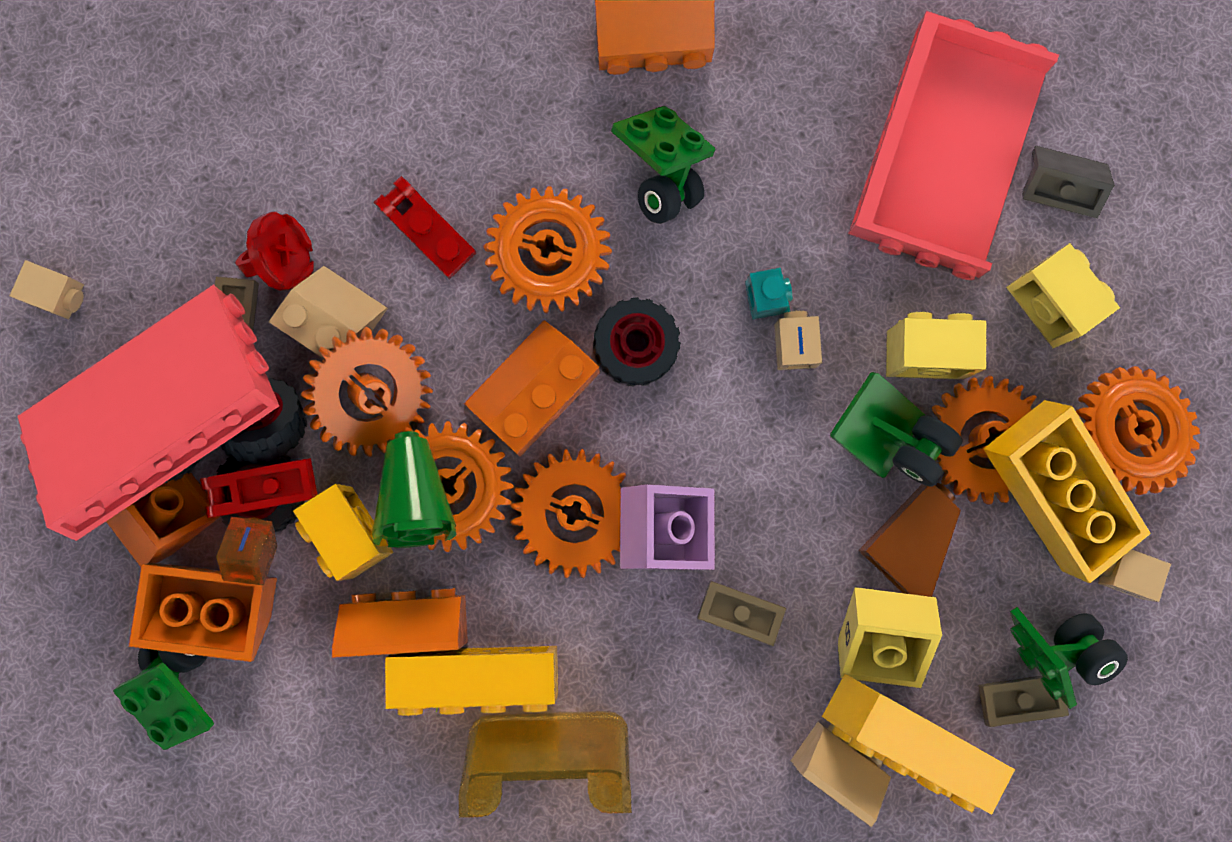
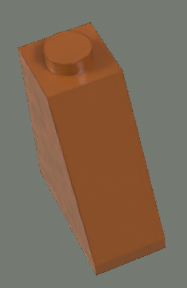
(915, 540)

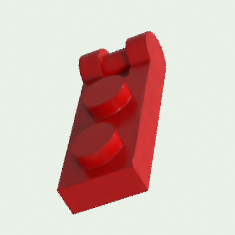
(426, 228)
(260, 487)

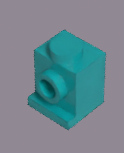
(768, 293)

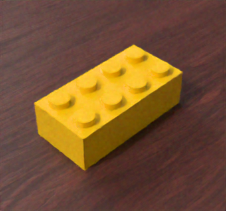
(1067, 490)
(472, 678)
(916, 747)

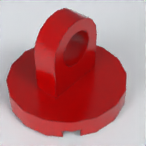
(277, 251)

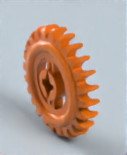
(511, 236)
(340, 365)
(957, 412)
(1141, 428)
(488, 475)
(539, 498)

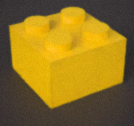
(340, 532)

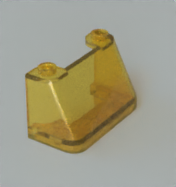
(547, 749)

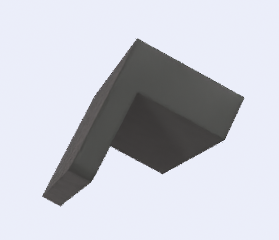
(1068, 182)

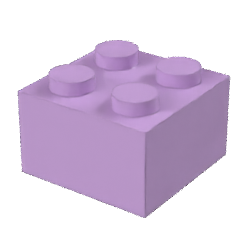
(667, 528)

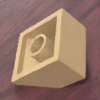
(326, 308)
(843, 772)

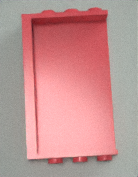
(951, 145)
(145, 413)

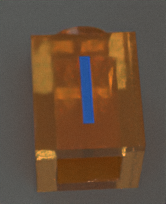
(247, 551)

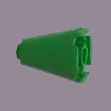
(411, 496)

